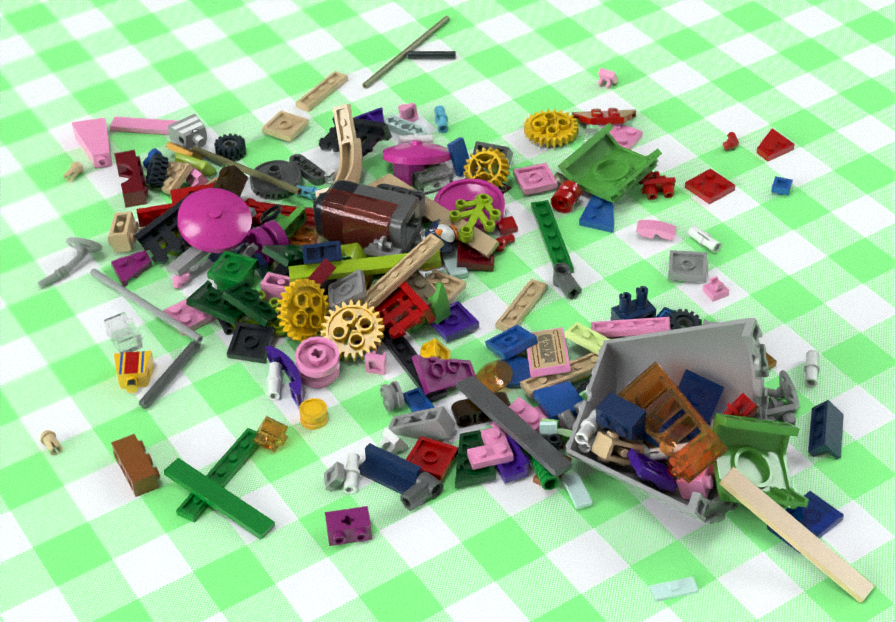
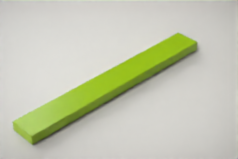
(368, 265)

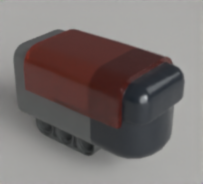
(365, 213)

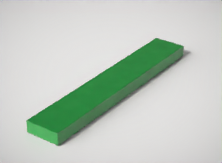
(551, 234)
(221, 473)
(219, 498)

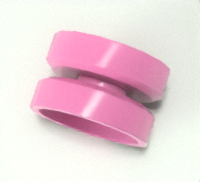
(317, 362)

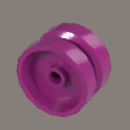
(269, 234)

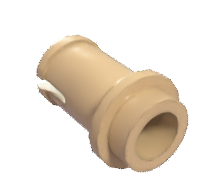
(75, 169)
(49, 439)

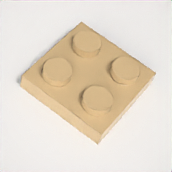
(285, 126)

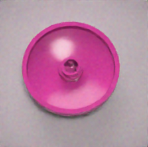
(416, 153)
(467, 190)
(214, 220)

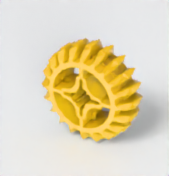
(494, 159)

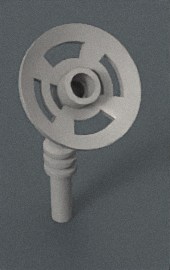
(83, 247)
(785, 390)

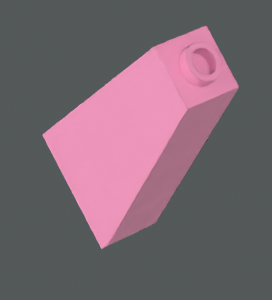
(94, 141)

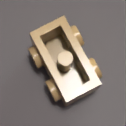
(122, 232)
(614, 448)

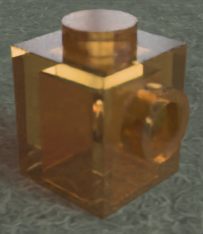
(271, 434)

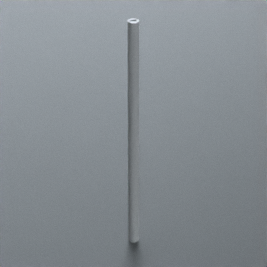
(146, 305)

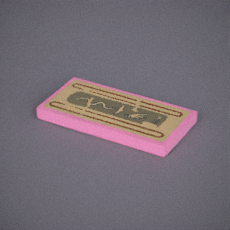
(549, 354)

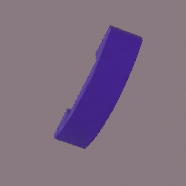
(291, 371)

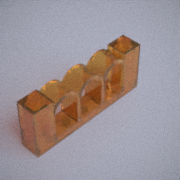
(701, 450)

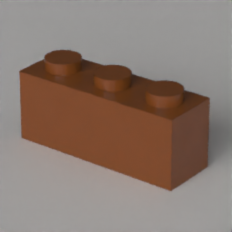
(136, 464)

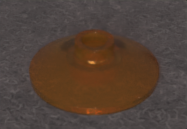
(495, 375)

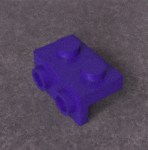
(518, 467)

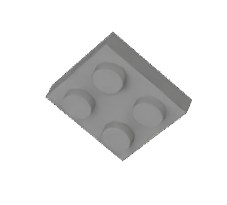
(687, 266)
(347, 288)

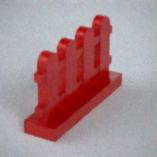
(406, 307)

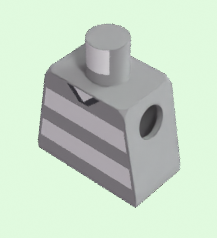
(188, 132)

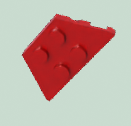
(599, 117)

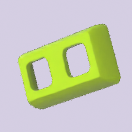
(200, 165)

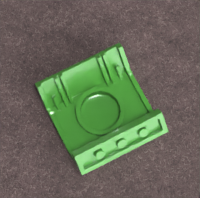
(607, 167)
(759, 453)

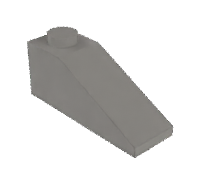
(429, 423)

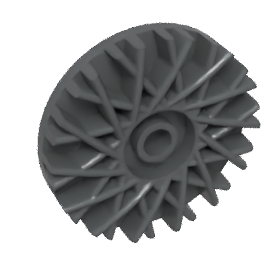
(280, 170)

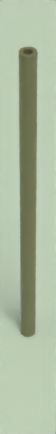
(404, 53)
(247, 170)

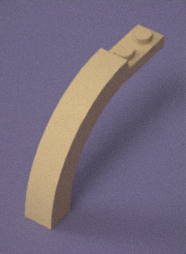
(349, 146)

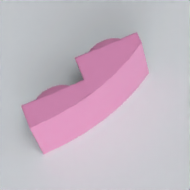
(649, 228)

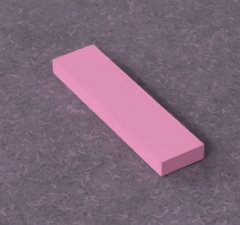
(140, 125)
(631, 326)

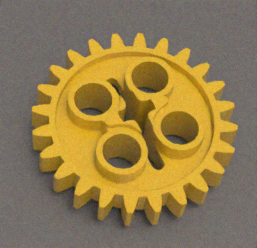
(551, 128)
(303, 309)
(369, 336)

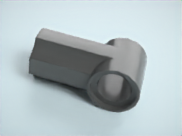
(565, 281)
(425, 487)

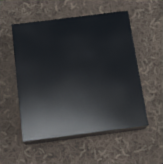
(250, 342)

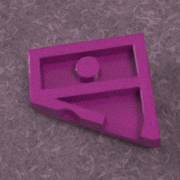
(131, 266)

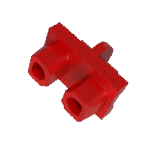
(658, 184)
(741, 406)

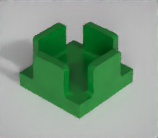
(232, 269)

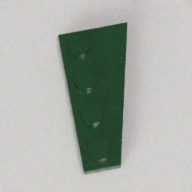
(285, 254)

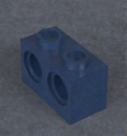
(318, 252)

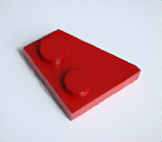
(774, 146)

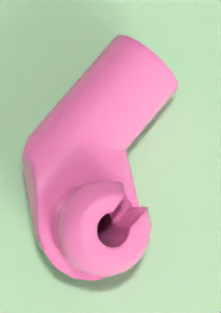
(179, 280)

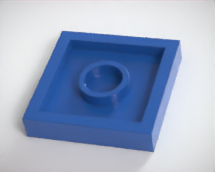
(511, 342)
(557, 399)

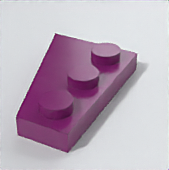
(441, 373)

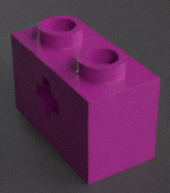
(348, 526)

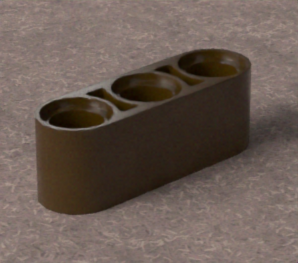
(468, 414)

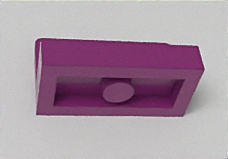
(404, 172)

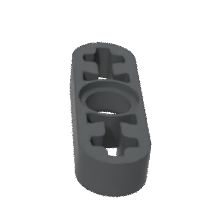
(315, 175)

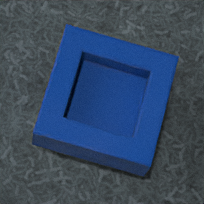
(782, 185)

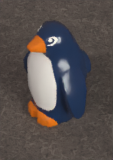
(446, 233)

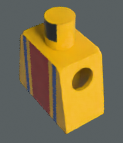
(134, 369)

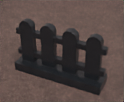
(368, 131)
(161, 229)

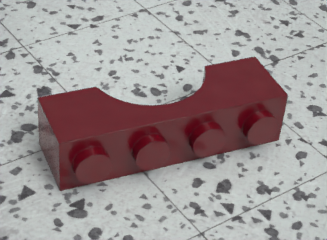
(135, 188)

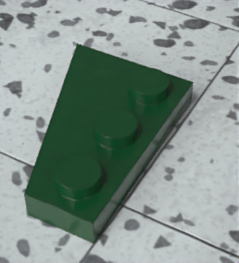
(211, 302)
(250, 303)
(464, 473)

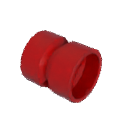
(566, 196)

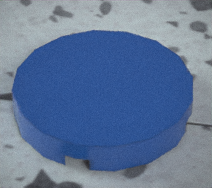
(520, 370)

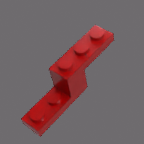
(149, 214)

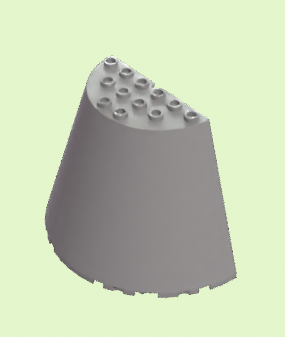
(717, 351)

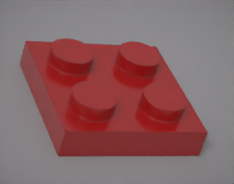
(709, 186)
(433, 456)

